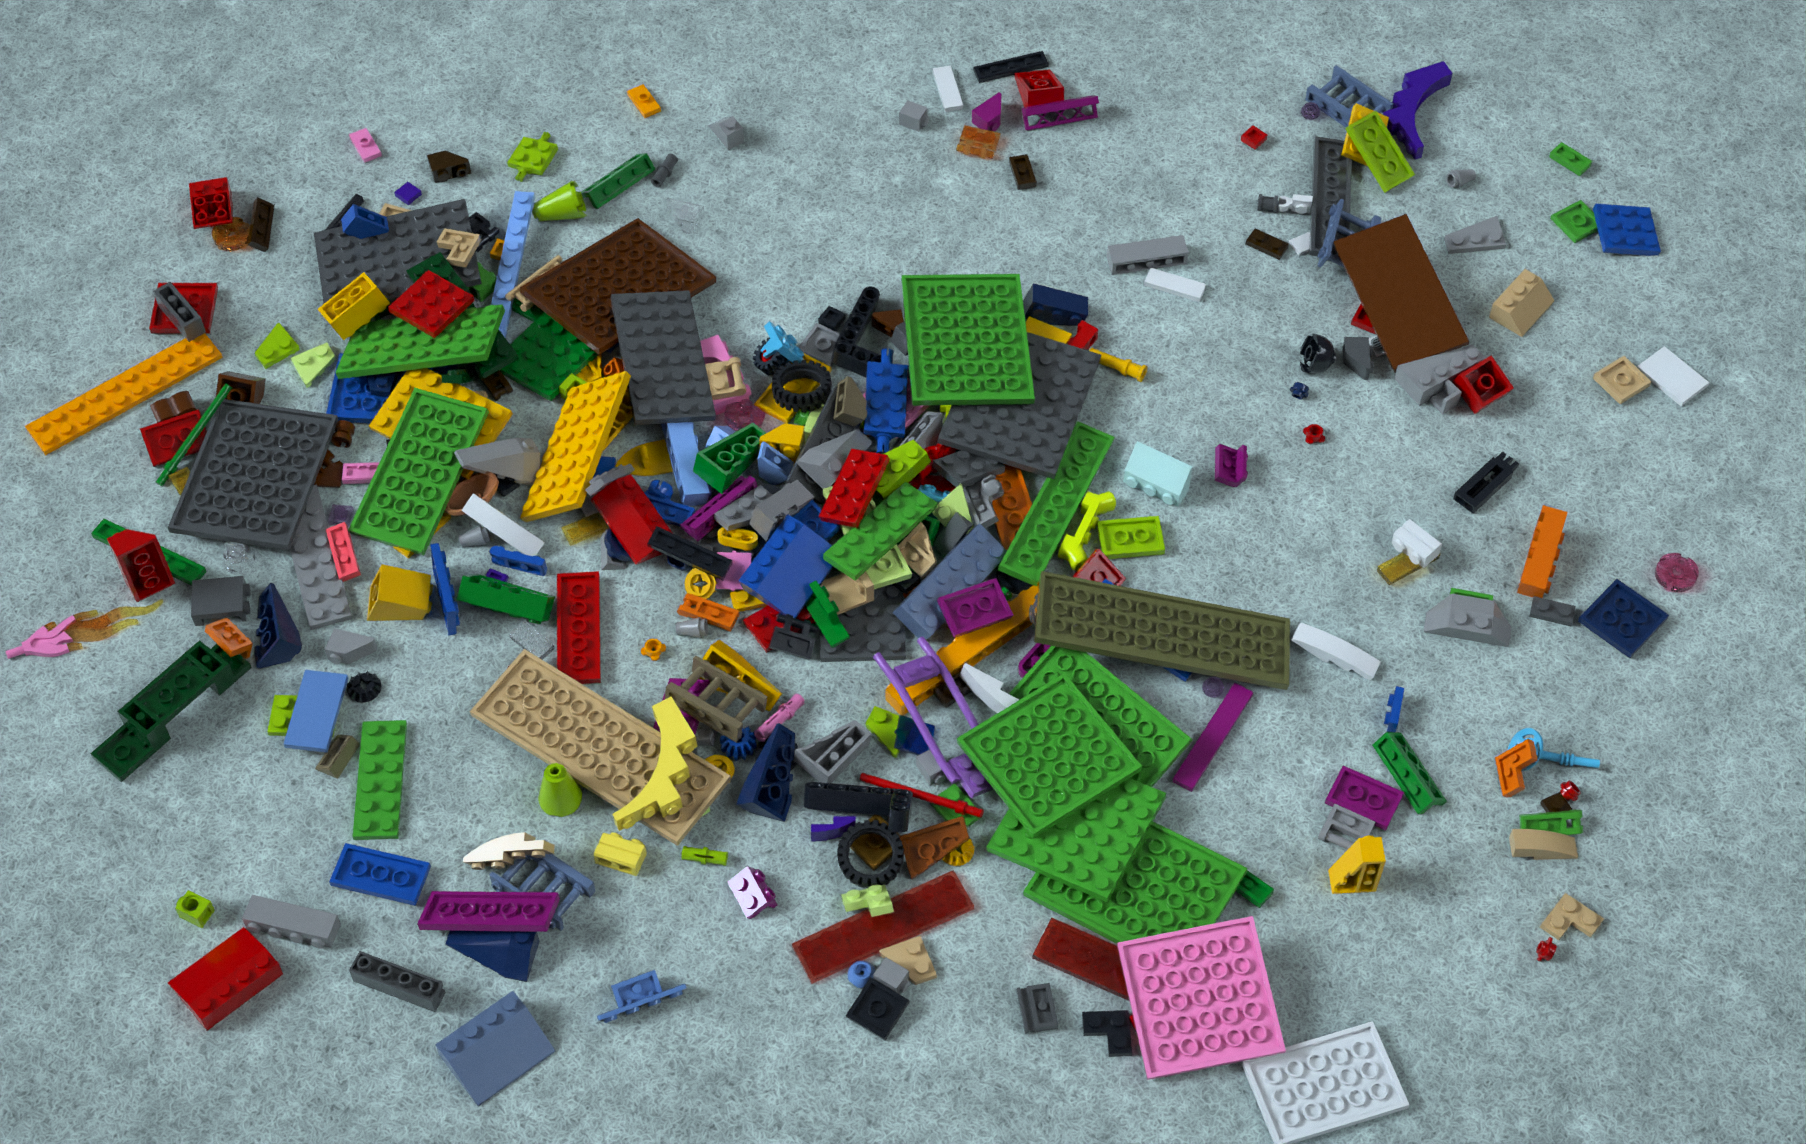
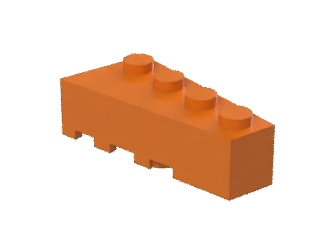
(1542, 553)

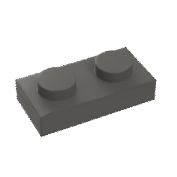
(1552, 611)

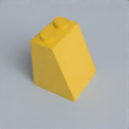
(399, 595)

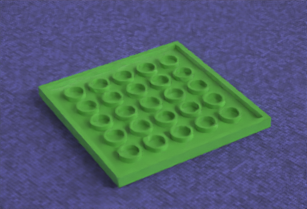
(1049, 755)
(1088, 846)

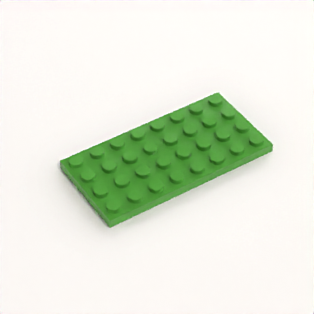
(399, 346)
(418, 471)
(1135, 722)

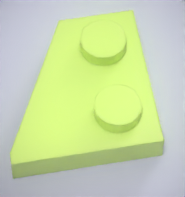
(953, 503)

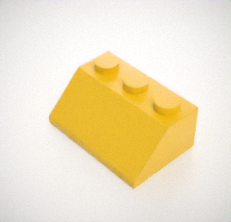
(354, 306)

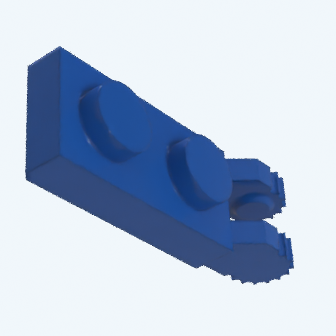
(518, 561)

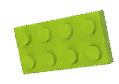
(1380, 151)

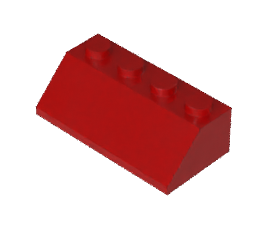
(630, 516)
(141, 562)

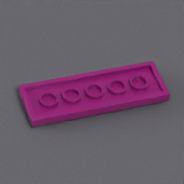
(489, 911)

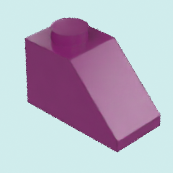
(988, 114)

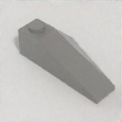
(507, 458)
(827, 459)

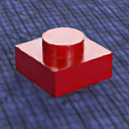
(1254, 137)

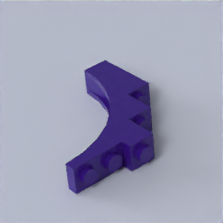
(1416, 89)

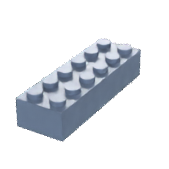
(961, 568)

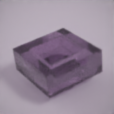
(340, 514)

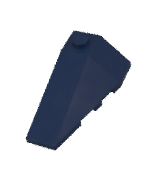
(769, 780)
(504, 952)

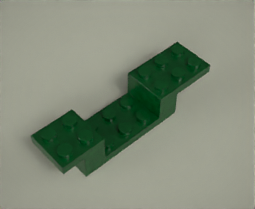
(501, 352)
(161, 701)

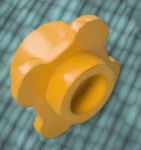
(649, 645)

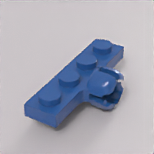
(670, 511)

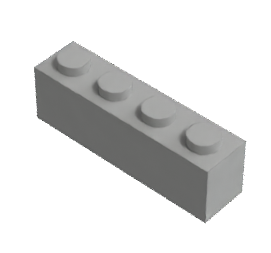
(1147, 254)
(291, 921)

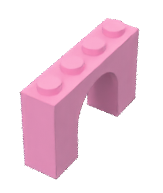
(716, 351)

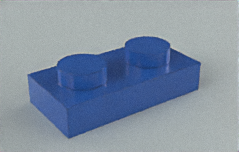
(1395, 702)

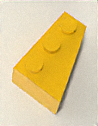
(1359, 867)

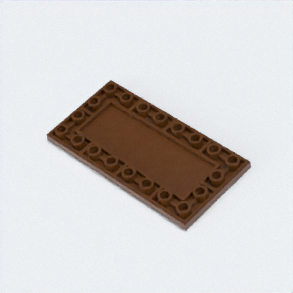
(1400, 292)

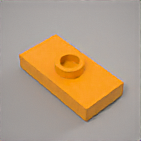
(644, 101)

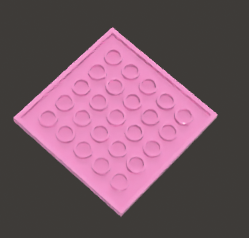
(1200, 998)

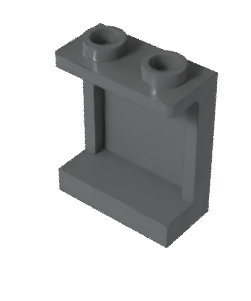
(219, 599)

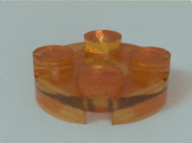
(234, 242)

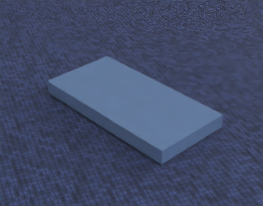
(316, 711)

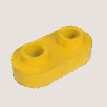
(738, 538)

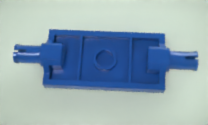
(885, 400)

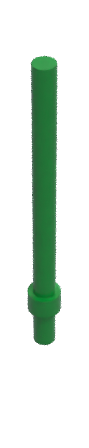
(171, 466)

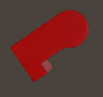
(1085, 336)

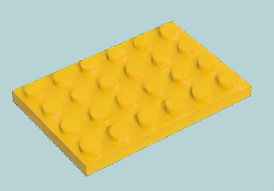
(430, 381)

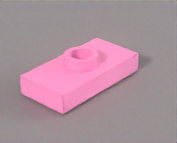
(365, 145)
(358, 472)

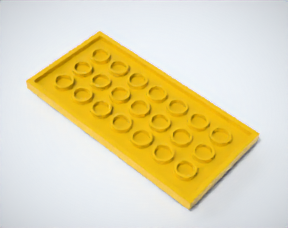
(575, 447)

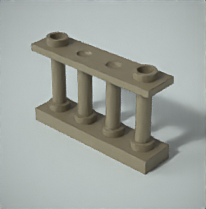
(708, 714)

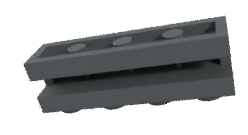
(397, 981)

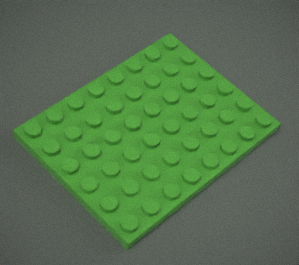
(967, 339)
(1163, 890)

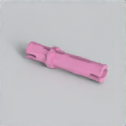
(784, 712)

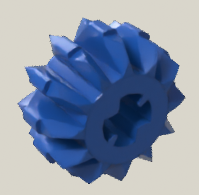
(745, 746)

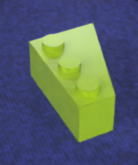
(903, 466)

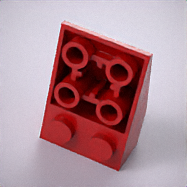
(211, 203)

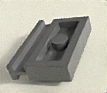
(1037, 1008)

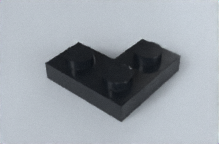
(1114, 1025)

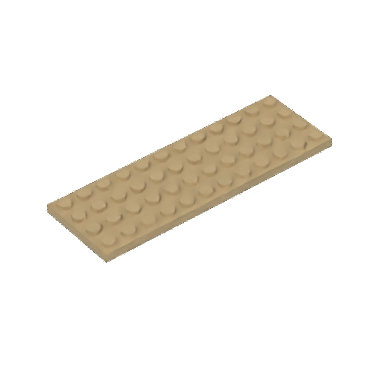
(593, 740)

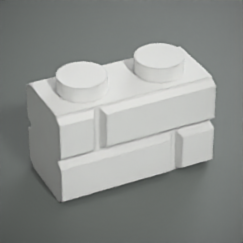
(1416, 543)

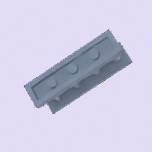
(1334, 108)
(1336, 213)
(563, 874)

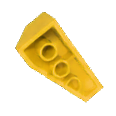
(734, 664)

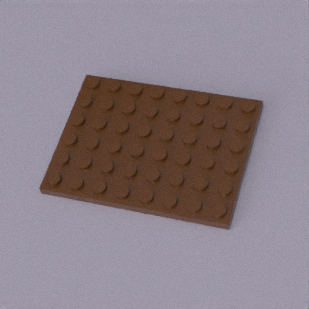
(624, 262)

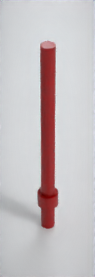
(960, 807)

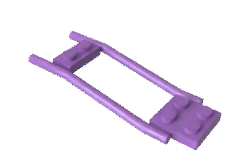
(917, 671)

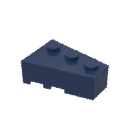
(1055, 306)

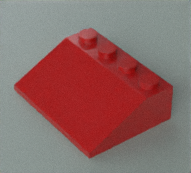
(226, 978)

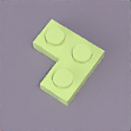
(874, 897)

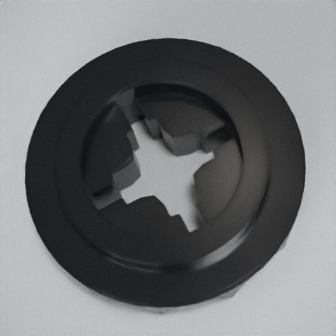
(357, 693)

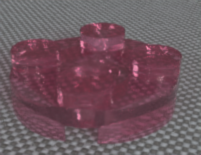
(742, 414)
(1672, 582)

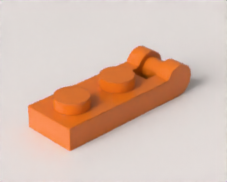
(715, 613)

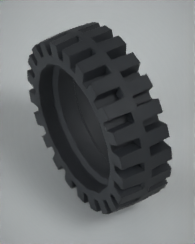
(799, 371)
(870, 828)

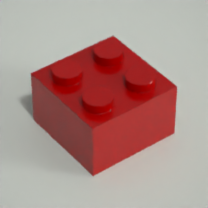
(1483, 384)

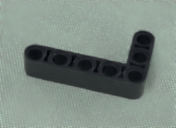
(846, 349)
(862, 800)

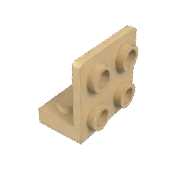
(849, 593)

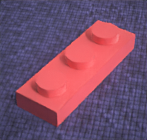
(343, 552)

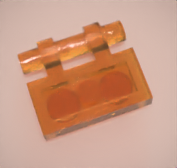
(980, 138)

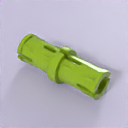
(718, 857)

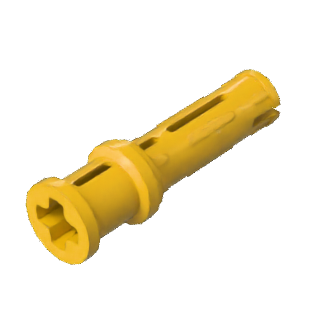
(1126, 366)

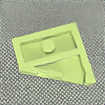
(313, 362)

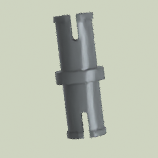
(664, 170)

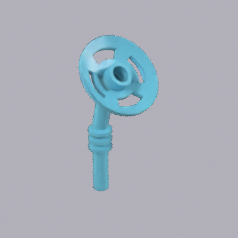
(1561, 758)

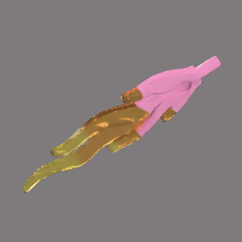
(48, 638)

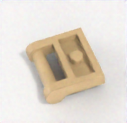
(719, 381)

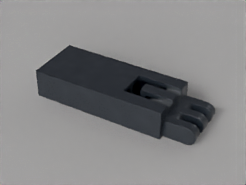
(1477, 490)

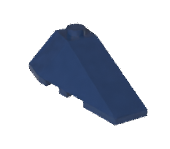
(278, 632)

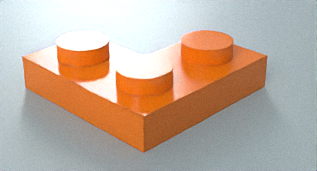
(1510, 765)

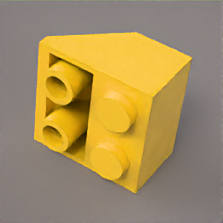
(786, 439)

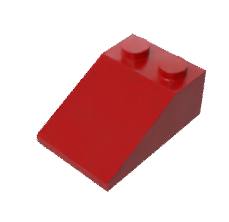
(1039, 87)

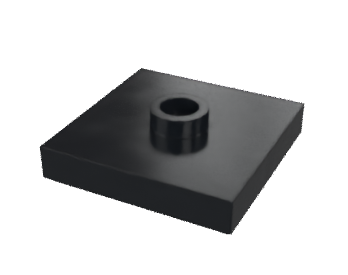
(877, 1008)

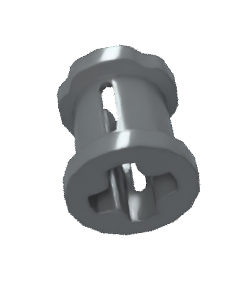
(1267, 203)

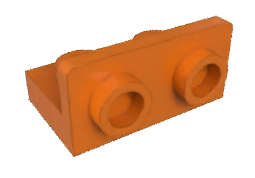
(229, 638)

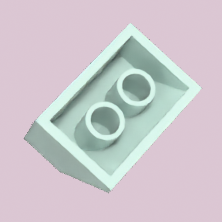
(1158, 474)

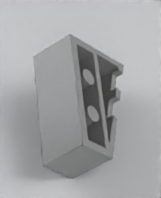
(774, 509)
(833, 753)

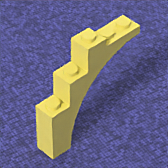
(670, 770)

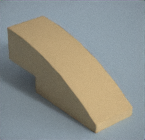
(1542, 844)

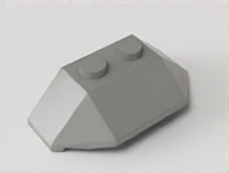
(923, 431)
(1469, 620)

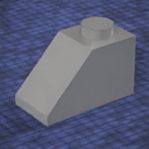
(728, 132)
(348, 647)

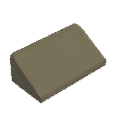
(338, 755)

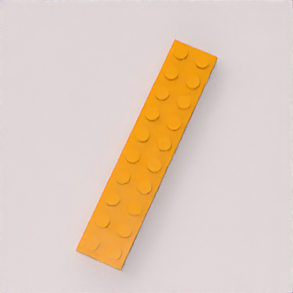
(122, 392)

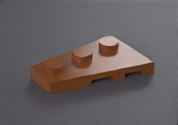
(933, 843)

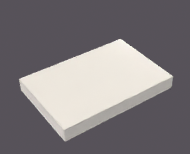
(1673, 376)

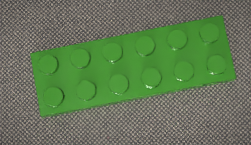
(880, 531)
(380, 780)

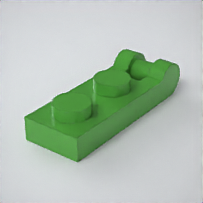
(1553, 821)

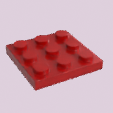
(201, 298)
(431, 304)

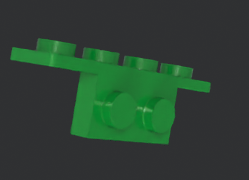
(826, 615)

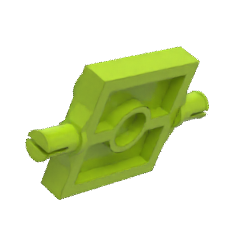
(532, 156)

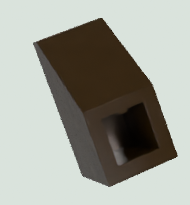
(447, 165)

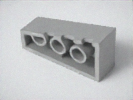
(1428, 375)

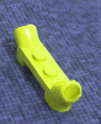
(1091, 507)

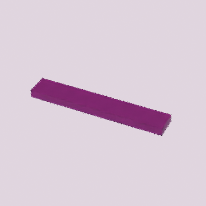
(1212, 737)

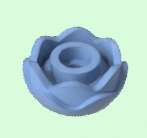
(854, 973)

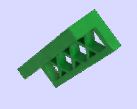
(619, 180)
(1408, 772)

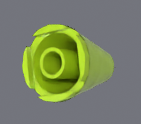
(561, 204)
(559, 791)

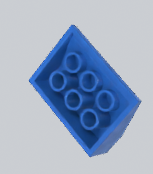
(787, 567)

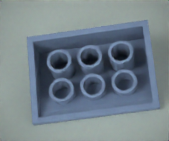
(495, 1048)

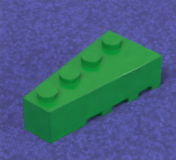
(729, 457)
(505, 597)

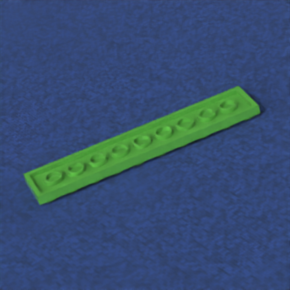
(1056, 505)

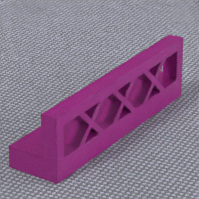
(1060, 105)
(703, 520)

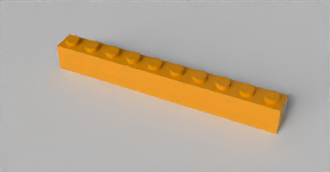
(970, 649)

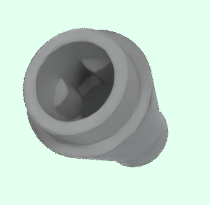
(1460, 177)
(475, 537)
(695, 627)

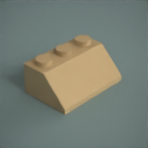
(1522, 303)

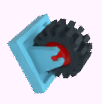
(777, 350)

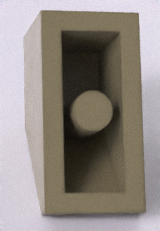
(850, 403)

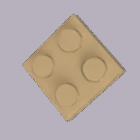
(1622, 380)

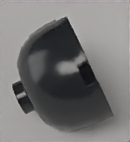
(1318, 351)

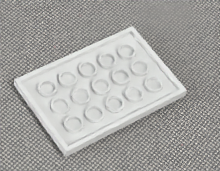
(1325, 1084)

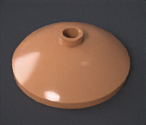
(480, 484)

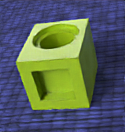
(200, 914)

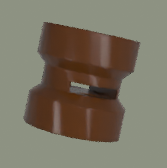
(343, 433)

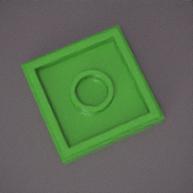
(1576, 221)

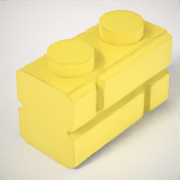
(620, 853)

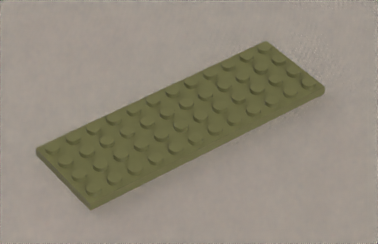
(1163, 630)

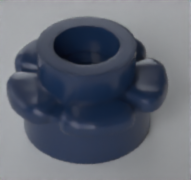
(1299, 390)

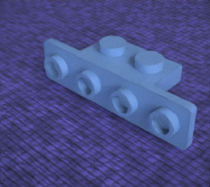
(636, 992)

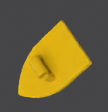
(648, 459)

